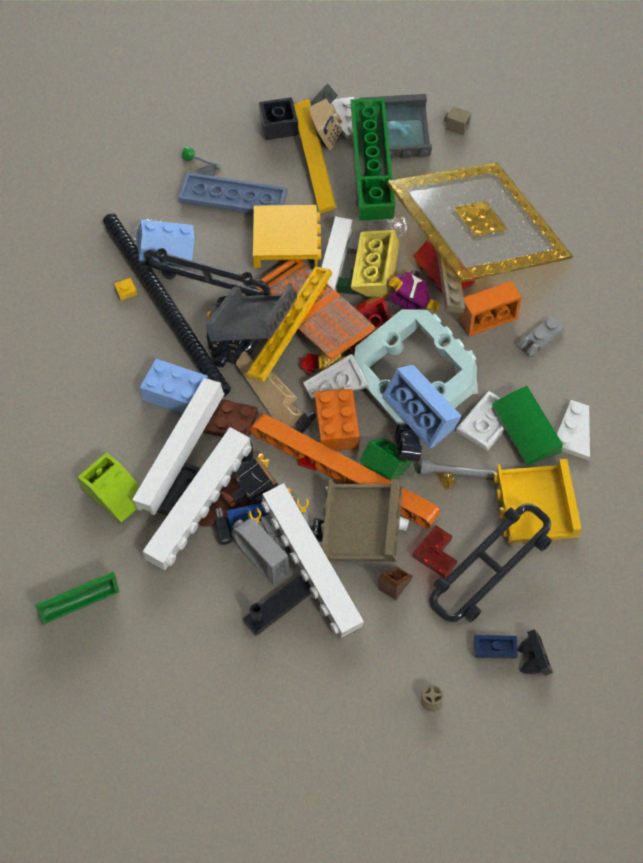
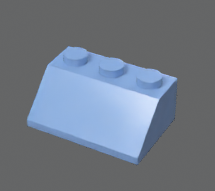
(173, 237)

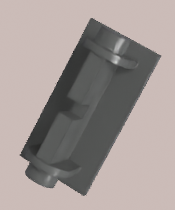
(326, 93)

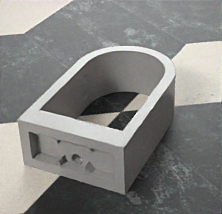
(261, 550)

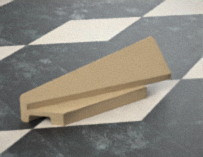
(273, 394)

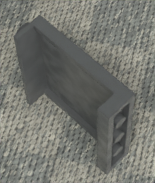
(250, 316)

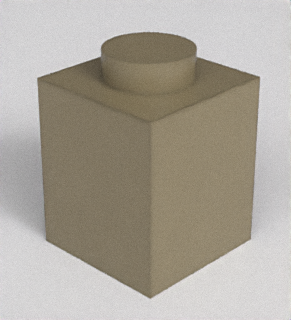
(457, 120)

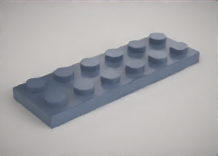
(229, 193)

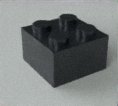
(278, 118)

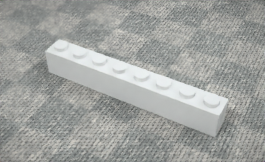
(197, 498)
(312, 560)

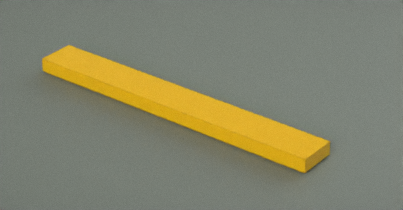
(315, 158)
(276, 345)

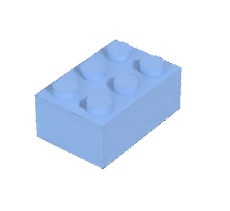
(170, 385)

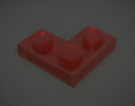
(431, 552)

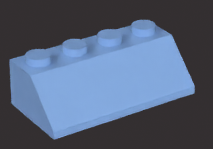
(421, 405)

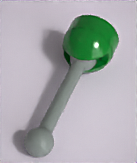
(189, 154)

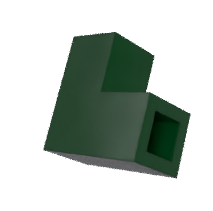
(344, 285)

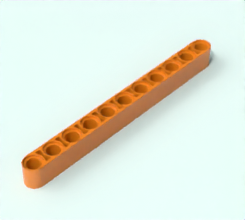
(338, 466)

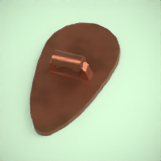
(226, 502)

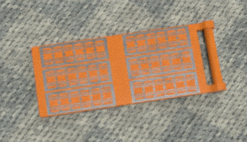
(331, 321)

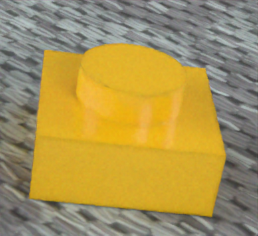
(125, 289)

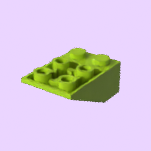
(110, 487)

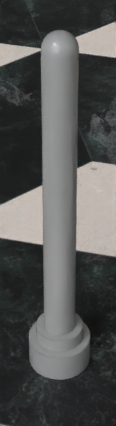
(428, 467)

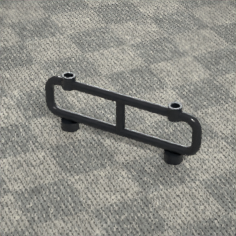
(170, 271)
(469, 609)

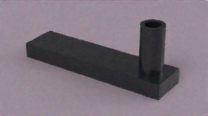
(265, 614)

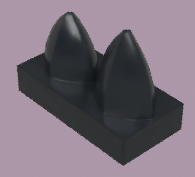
(539, 662)

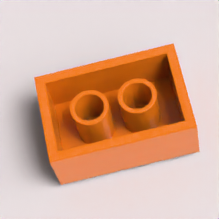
(490, 308)
(337, 419)

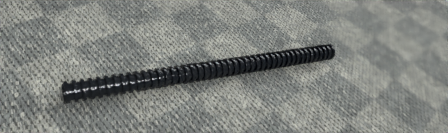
(164, 302)

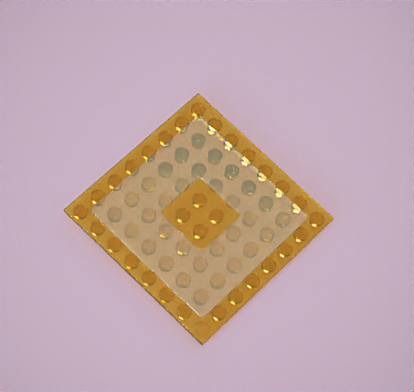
(479, 221)

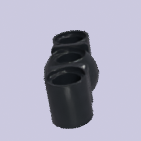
(407, 443)

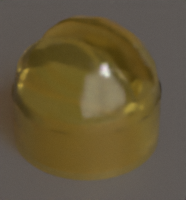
(448, 480)

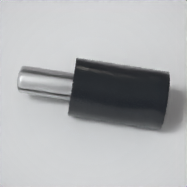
(222, 528)

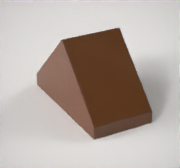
(394, 582)

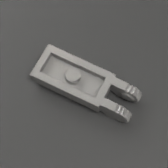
(541, 335)

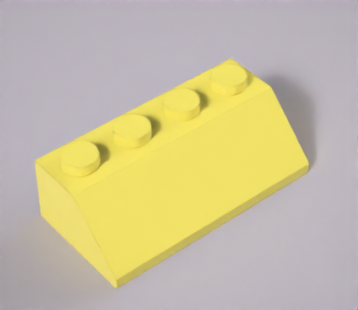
(375, 263)

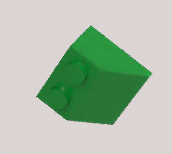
(383, 459)

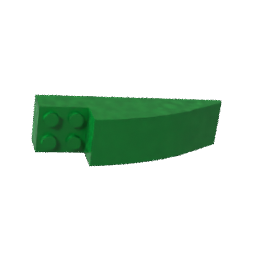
(371, 159)

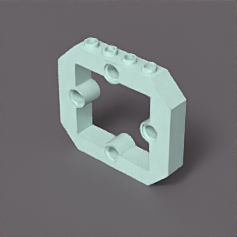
(398, 329)

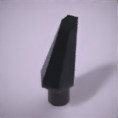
(304, 421)

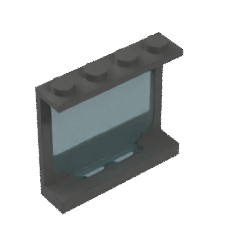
(407, 125)

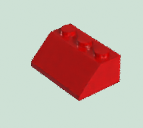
(428, 261)
(376, 312)

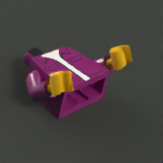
(411, 292)

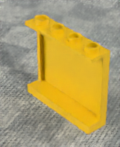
(286, 233)
(544, 487)

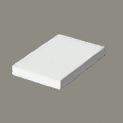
(482, 423)

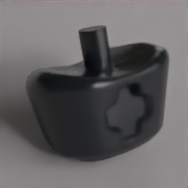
(317, 528)

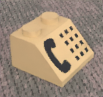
(326, 122)

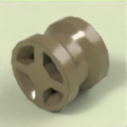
(435, 694)

